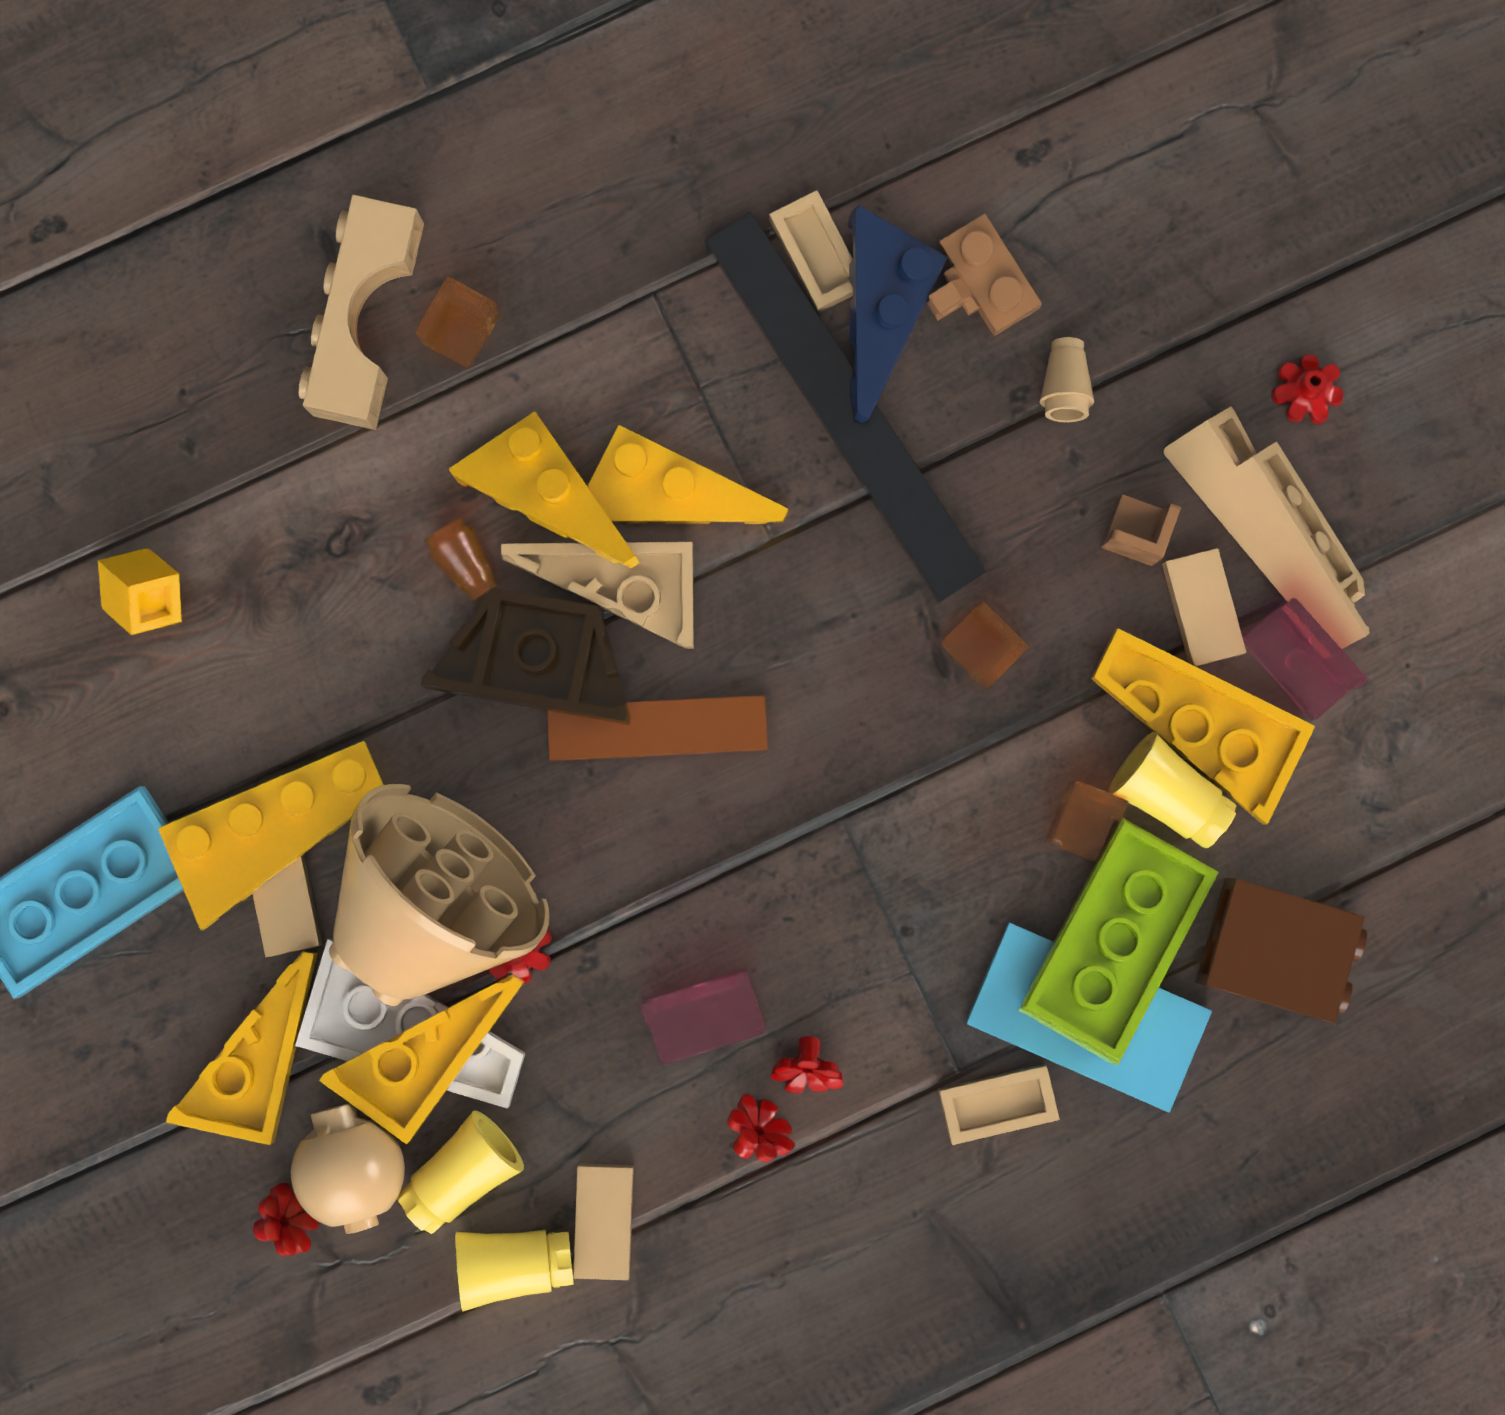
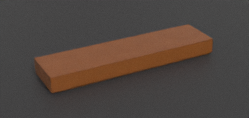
(663, 730)

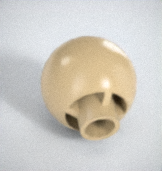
(347, 1169)

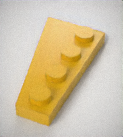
(1215, 726)
(252, 836)

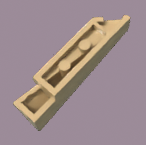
(1273, 521)

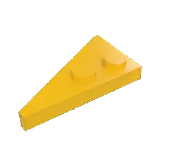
(533, 475)
(653, 484)
(411, 1072)
(248, 1080)

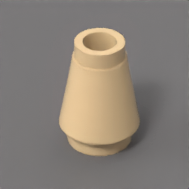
(1067, 382)

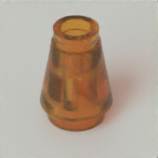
(462, 558)

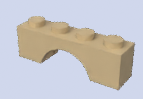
(376, 247)

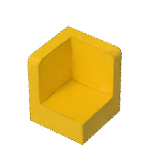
(139, 591)

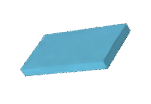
(83, 891)
(1154, 1058)

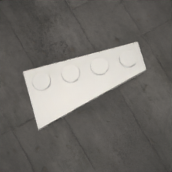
(349, 1020)

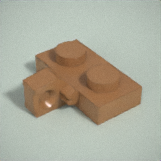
(982, 278)

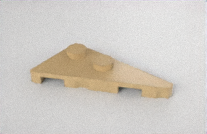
(651, 594)

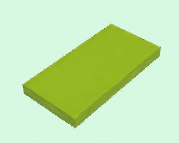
(1118, 941)

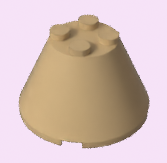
(430, 896)

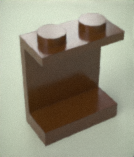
(1282, 950)

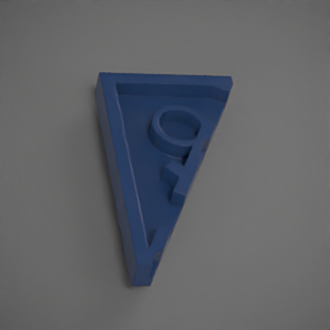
(890, 287)

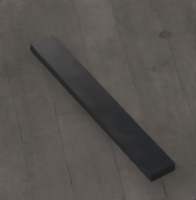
(824, 380)

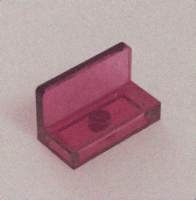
(1303, 658)
(704, 1017)

